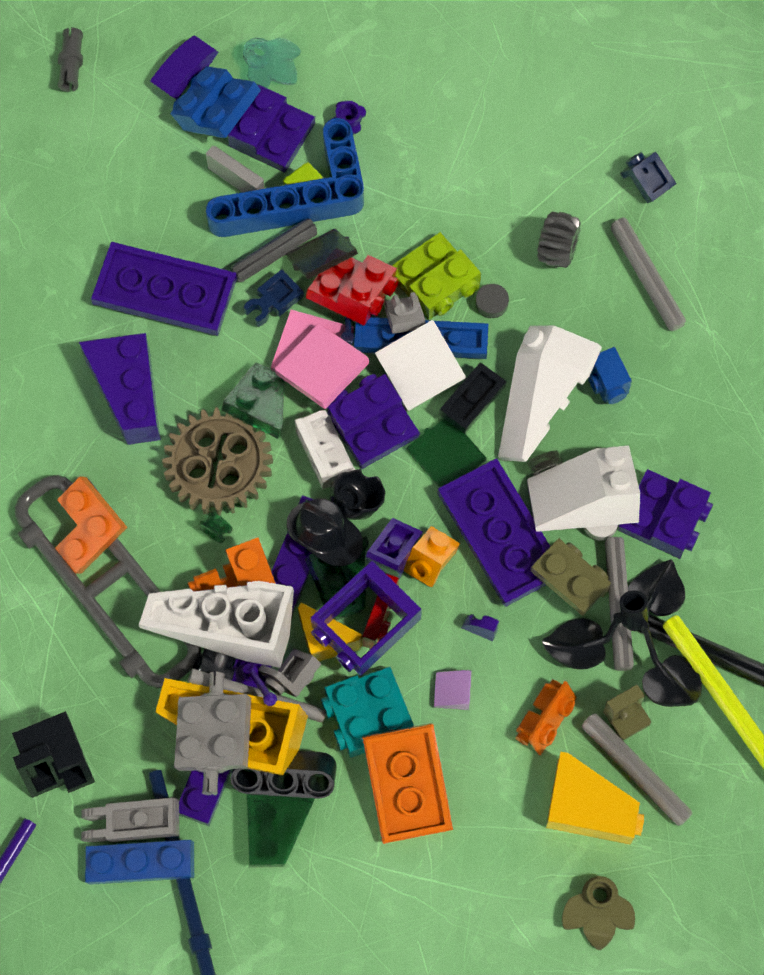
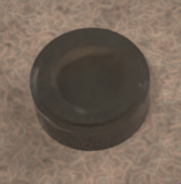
(544, 462)

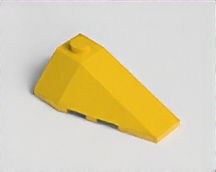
(274, 729)

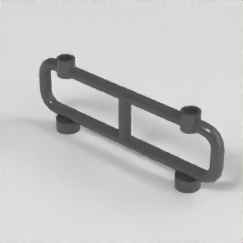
(33, 536)

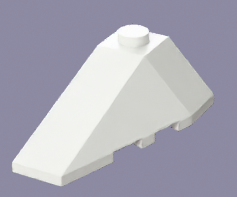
(543, 377)
(235, 621)

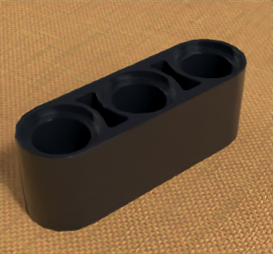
(298, 783)

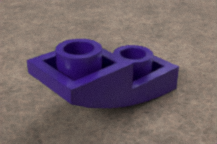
(183, 65)

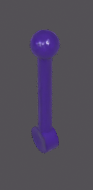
(251, 670)

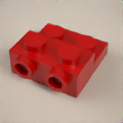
(354, 288)

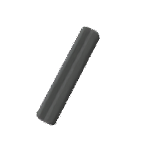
(274, 250)

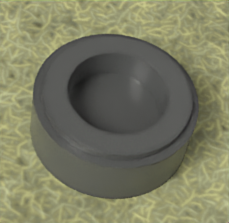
(492, 300)

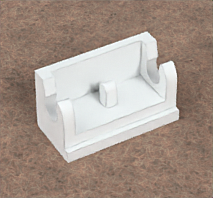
(323, 447)

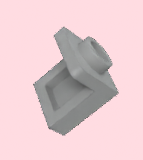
(293, 675)

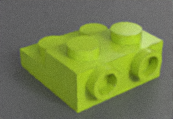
(437, 275)

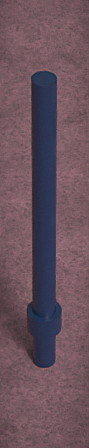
(199, 941)

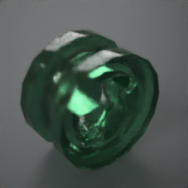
(215, 527)

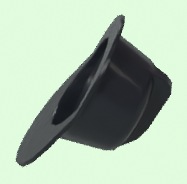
(325, 532)

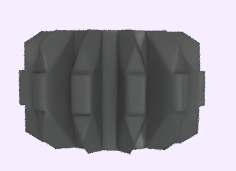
(558, 239)

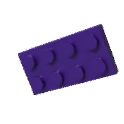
(164, 288)
(497, 529)

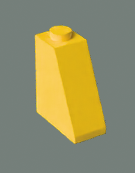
(591, 804)

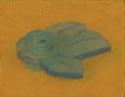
(275, 63)

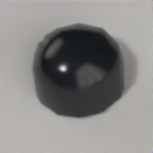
(357, 494)

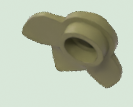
(598, 917)

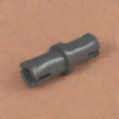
(70, 59)

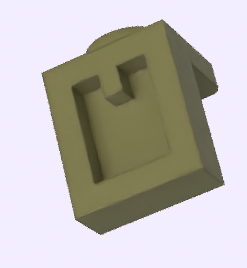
(626, 713)

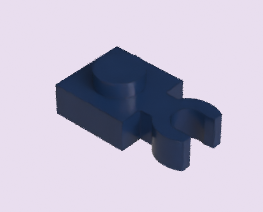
(275, 295)

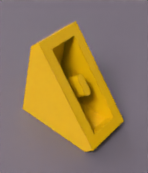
(348, 635)

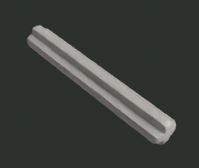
(648, 274)
(618, 577)
(637, 769)

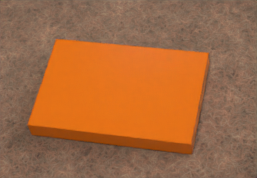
(407, 783)

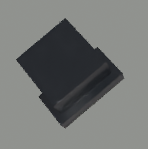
(51, 756)

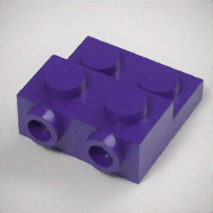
(271, 130)
(372, 420)
(668, 514)

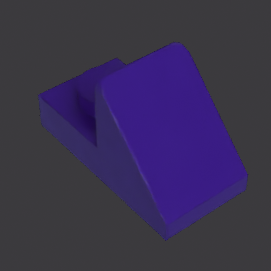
(393, 547)

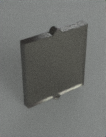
(321, 253)

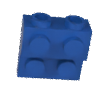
(214, 102)

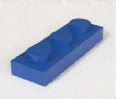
(139, 862)

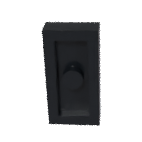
(472, 398)

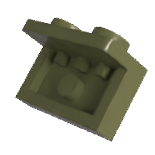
(571, 576)

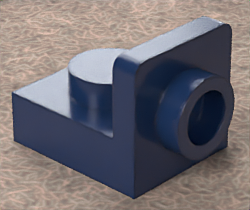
(649, 175)

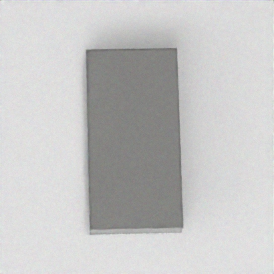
(233, 171)

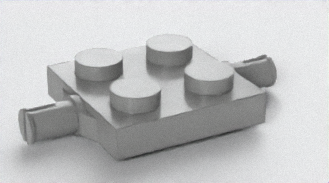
(213, 733)

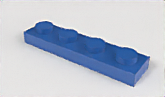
(463, 338)

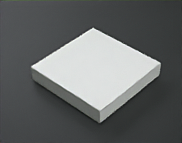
(420, 365)

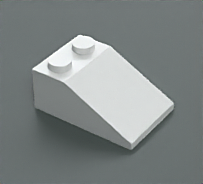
(586, 491)

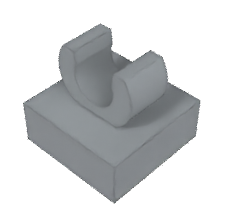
(404, 313)

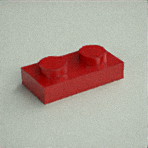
(377, 624)

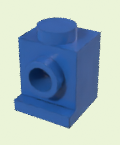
(610, 377)

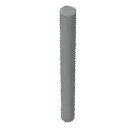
(202, 678)

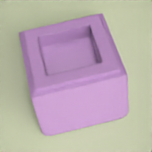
(453, 690)

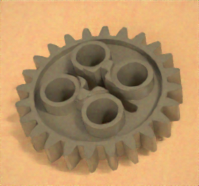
(188, 455)

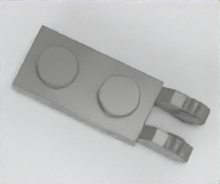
(133, 820)

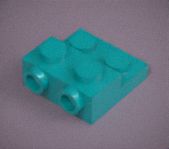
(365, 708)

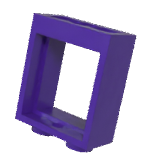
(390, 593)

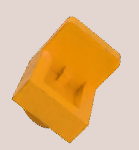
(430, 556)

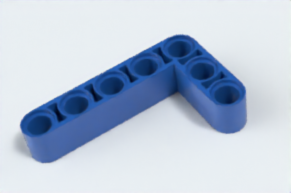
(297, 194)

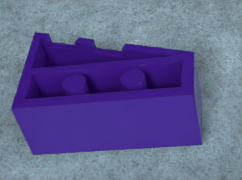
(126, 381)

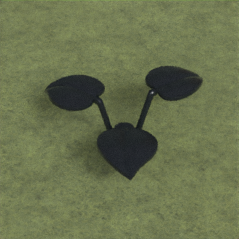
(657, 590)

